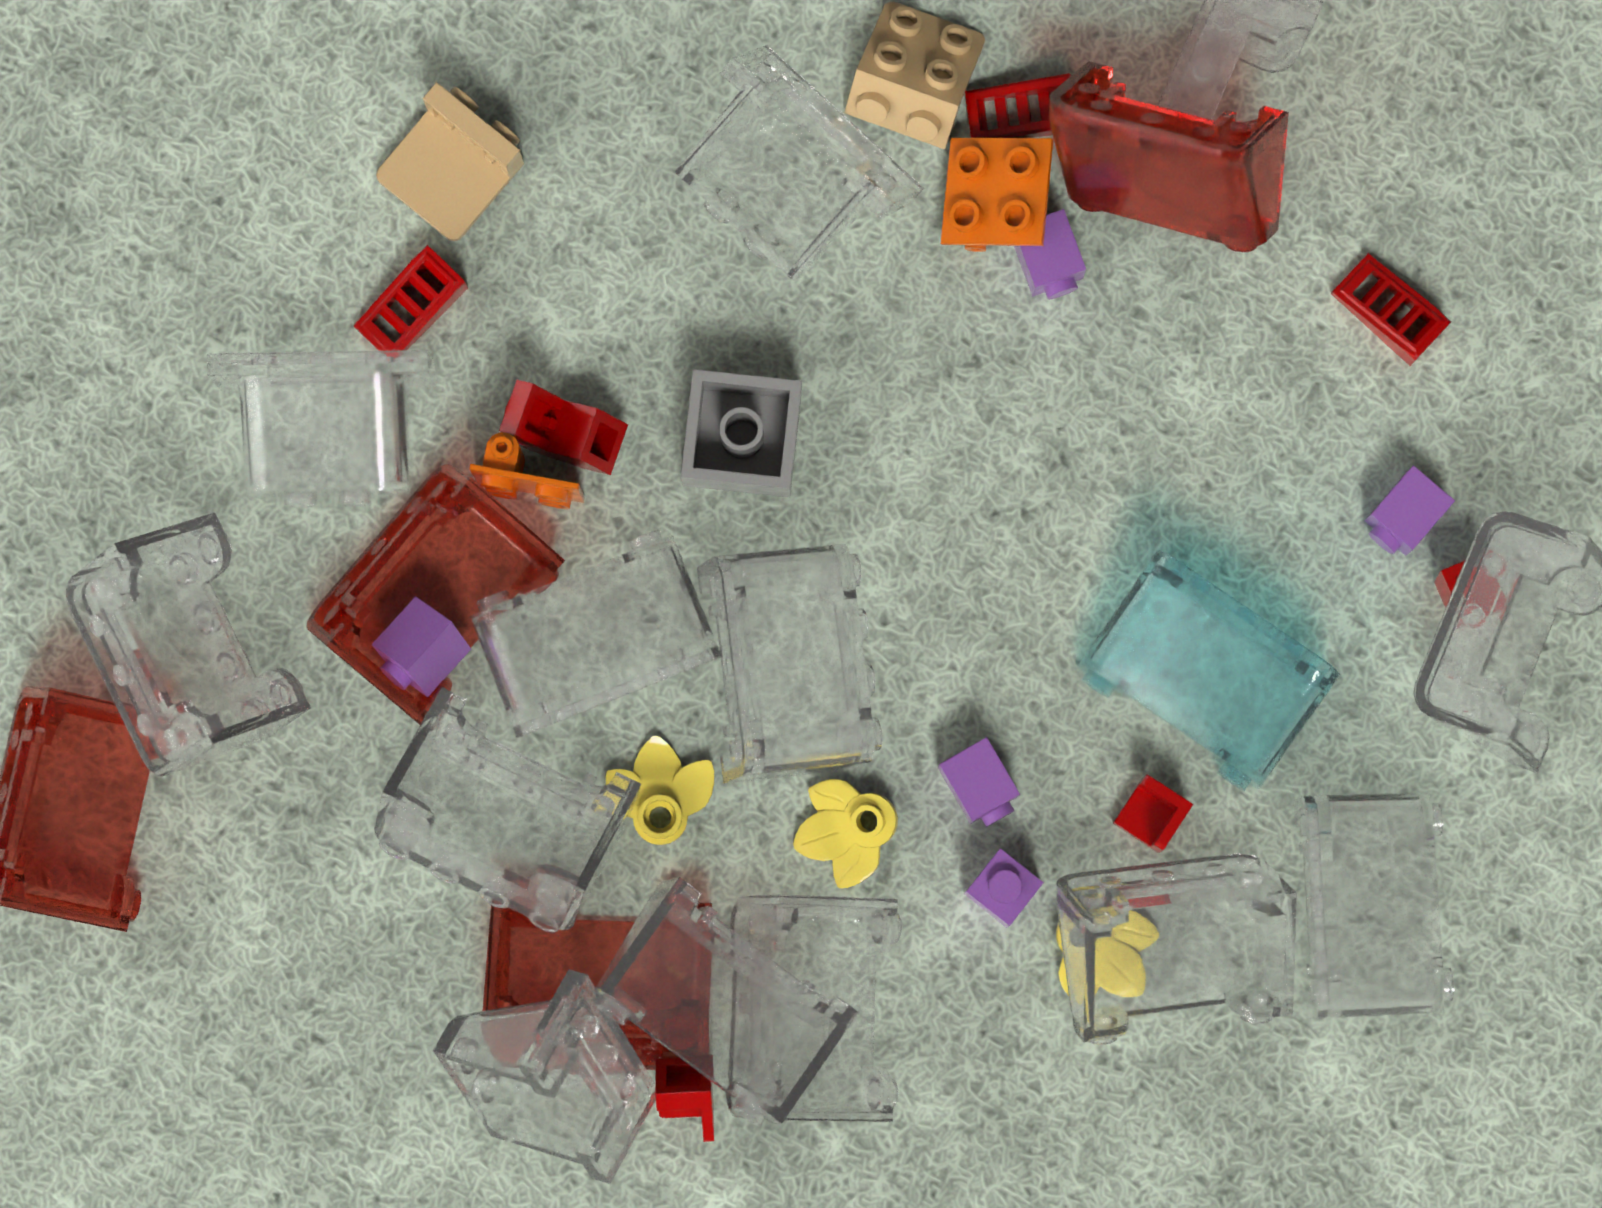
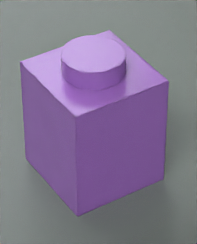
(1055, 265)
(1408, 512)
(420, 648)
(980, 783)
(1003, 888)

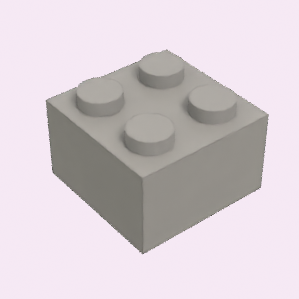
(741, 433)

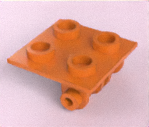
(996, 192)
(504, 476)

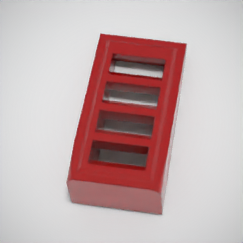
(1021, 91)
(410, 275)
(1392, 336)

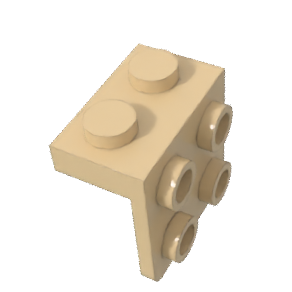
(914, 74)
(451, 163)

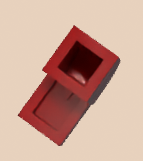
(563, 428)

